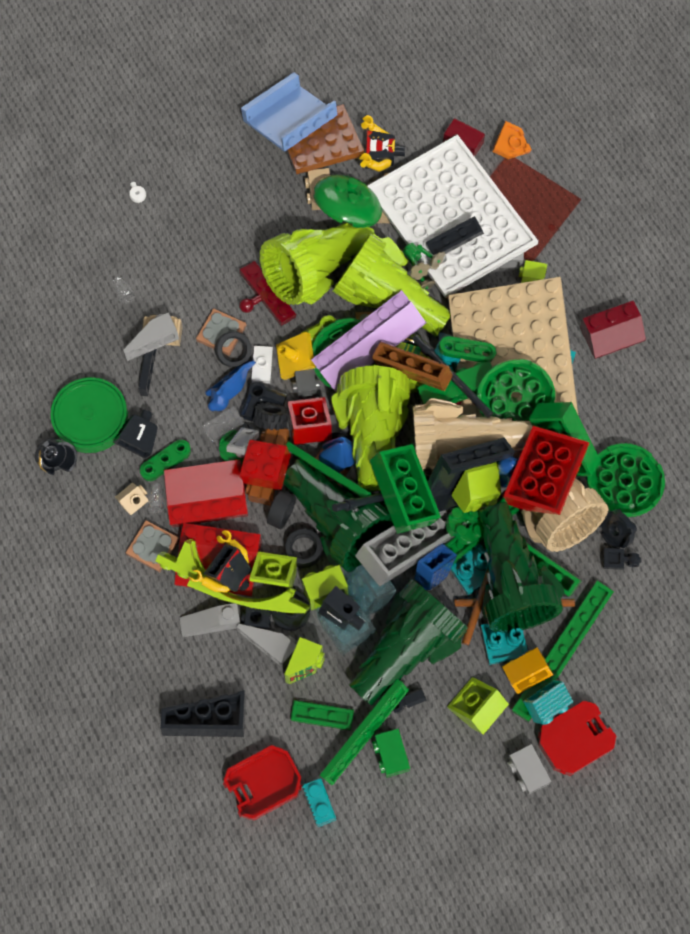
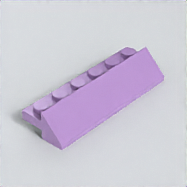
(354, 349)

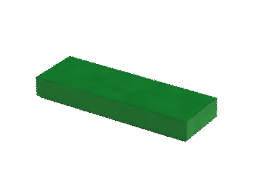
(322, 715)

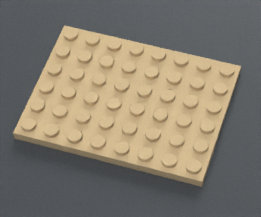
(521, 324)

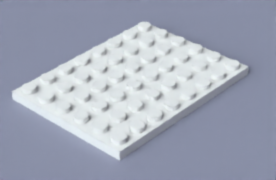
(442, 192)

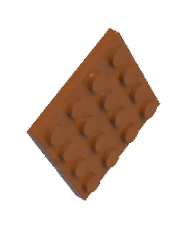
(327, 145)

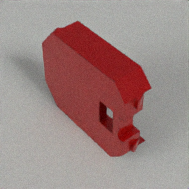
(570, 742)
(270, 779)

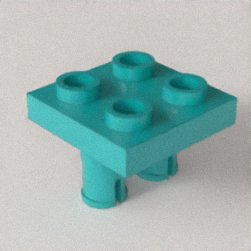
(471, 569)
(503, 646)

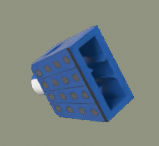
(430, 572)

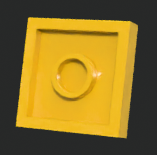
(295, 355)

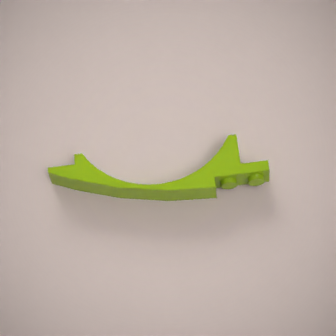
(189, 560)

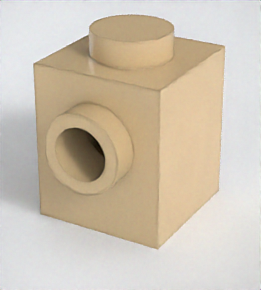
(132, 498)

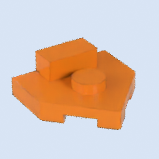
(511, 142)

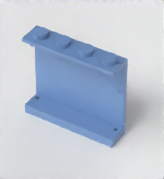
(287, 113)

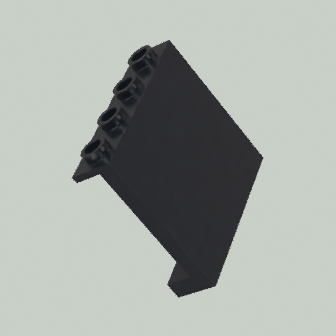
(453, 465)

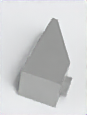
(154, 335)
(211, 620)
(271, 643)

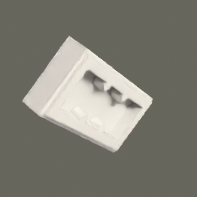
(262, 369)

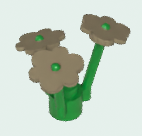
(419, 270)

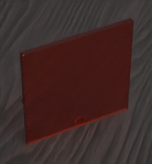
(536, 200)

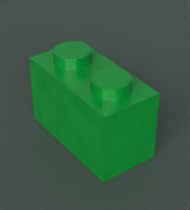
(391, 753)

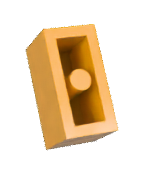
(527, 670)

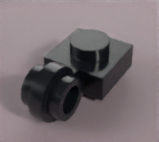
(615, 559)

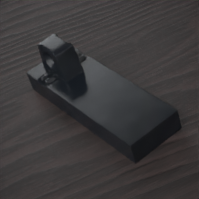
(455, 236)
(146, 374)

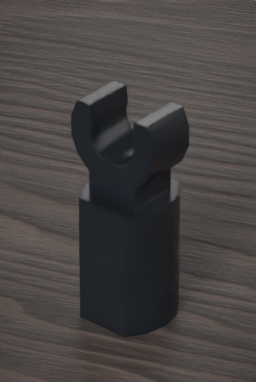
(411, 699)

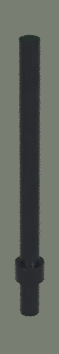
(429, 352)
(351, 503)

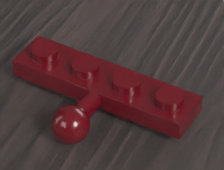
(254, 277)

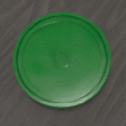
(89, 414)

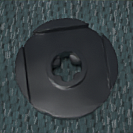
(625, 527)
(295, 621)

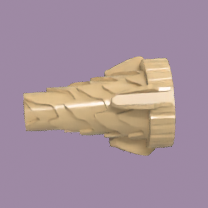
(443, 430)
(579, 518)

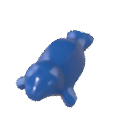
(228, 387)
(506, 469)

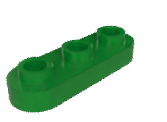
(475, 348)
(158, 466)

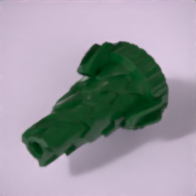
(342, 530)
(517, 590)
(414, 631)

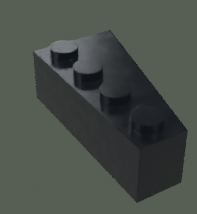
(206, 718)

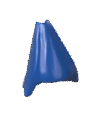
(337, 454)

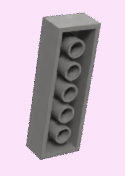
(395, 553)

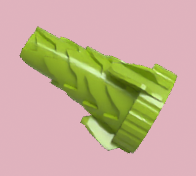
(300, 262)
(378, 276)
(375, 407)

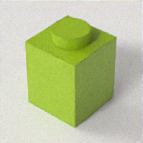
(532, 271)

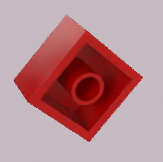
(309, 420)
(265, 464)

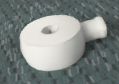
(137, 190)

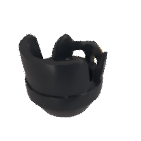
(55, 455)

